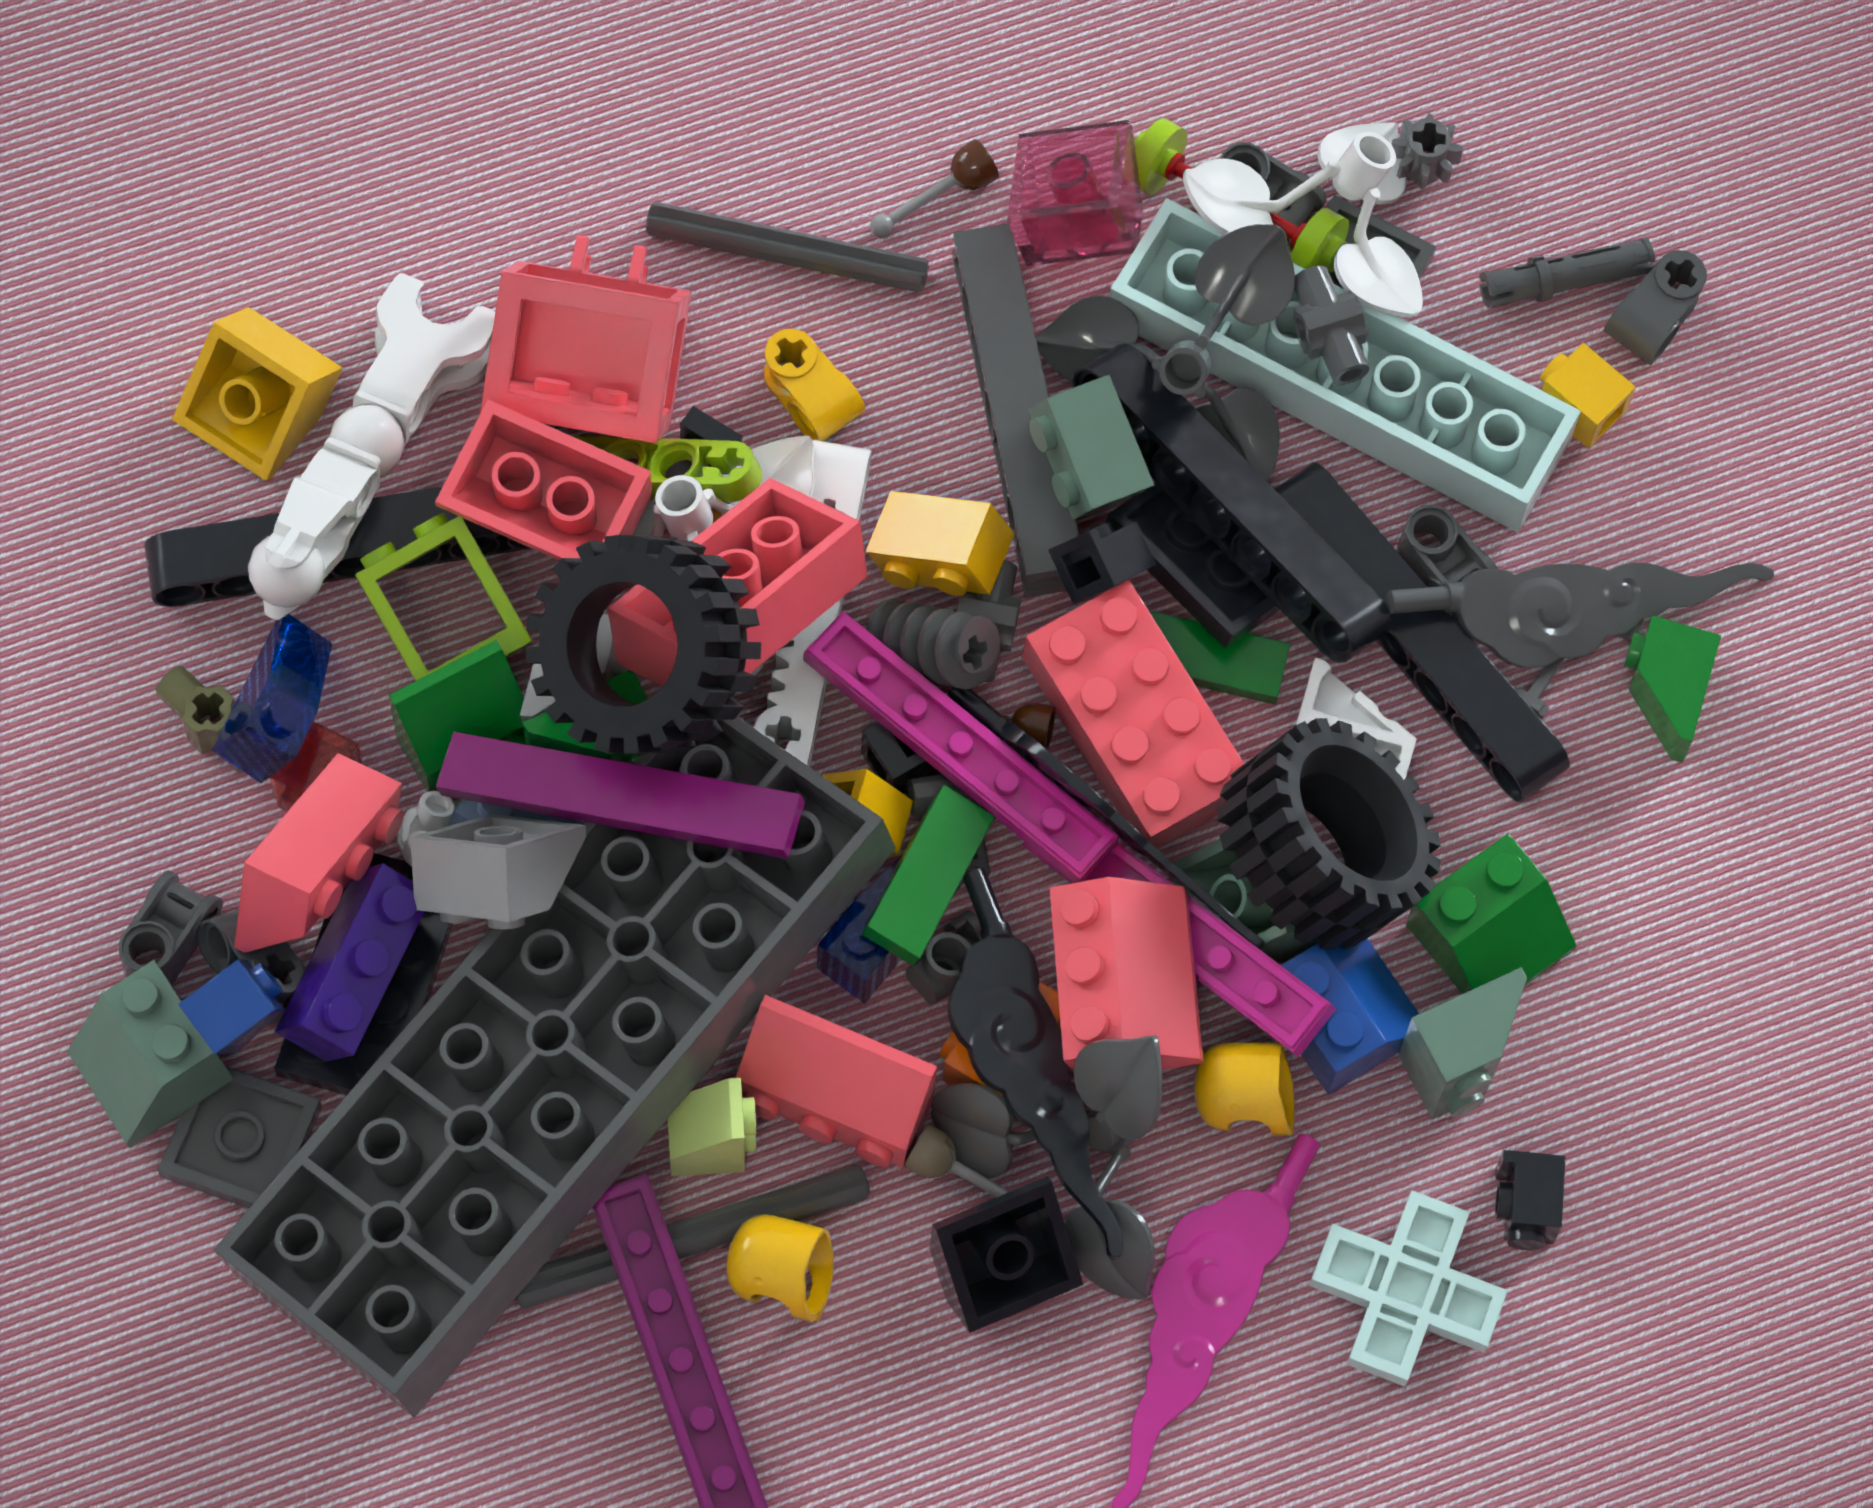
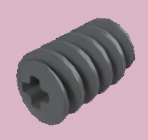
(938, 642)

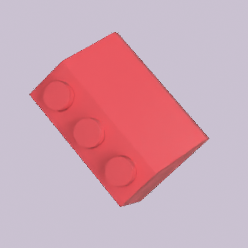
(542, 485)
(316, 853)
(1126, 967)
(836, 1083)

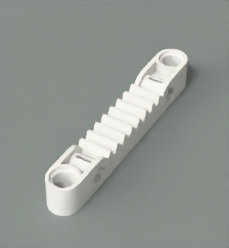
(796, 688)

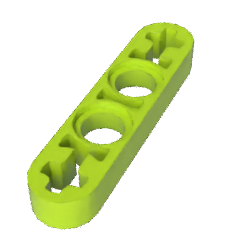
(720, 454)

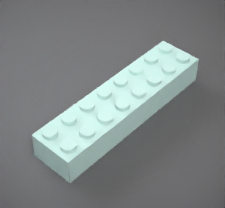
(1416, 409)

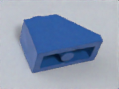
(234, 1006)

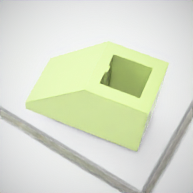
(712, 1130)

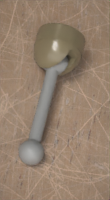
(936, 1155)

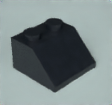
(1004, 1255)

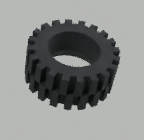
(709, 644)
(1362, 807)

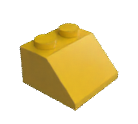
(255, 391)

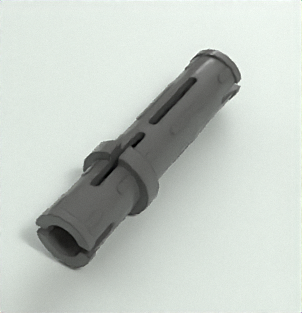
(1554, 275)

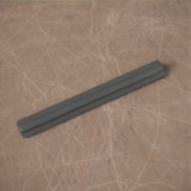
(787, 247)

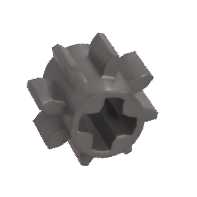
(1429, 136)

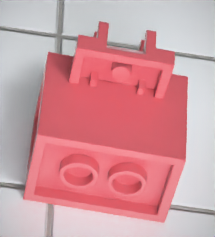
(587, 347)

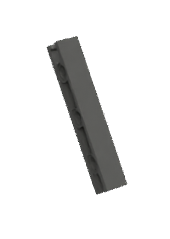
(1010, 385)

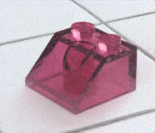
(1076, 193)

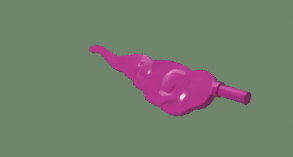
(1205, 1296)

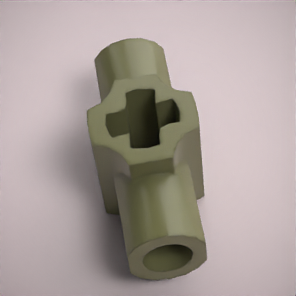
(192, 703)

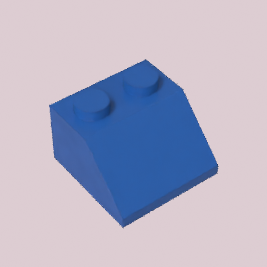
(1368, 1016)

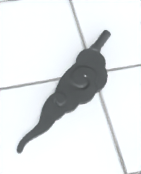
(1563, 607)

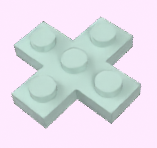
(1408, 1288)

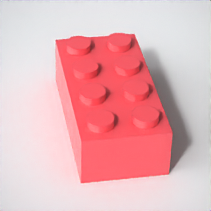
(786, 551)
(1134, 713)

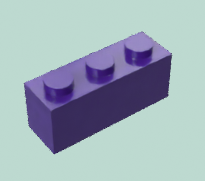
(352, 965)

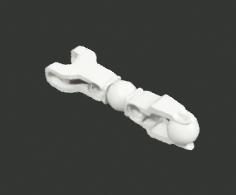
(330, 498)

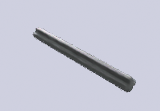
(703, 1232)

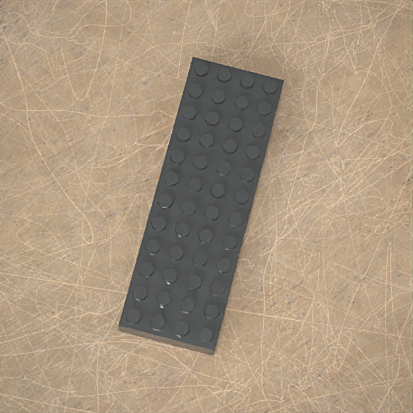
(543, 1076)

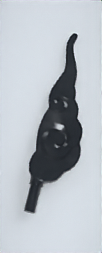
(1072, 784)
(1020, 1050)

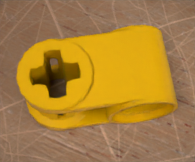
(814, 393)

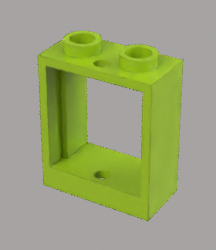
(429, 537)

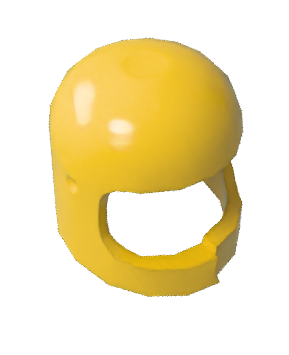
(1246, 1084)
(772, 1259)

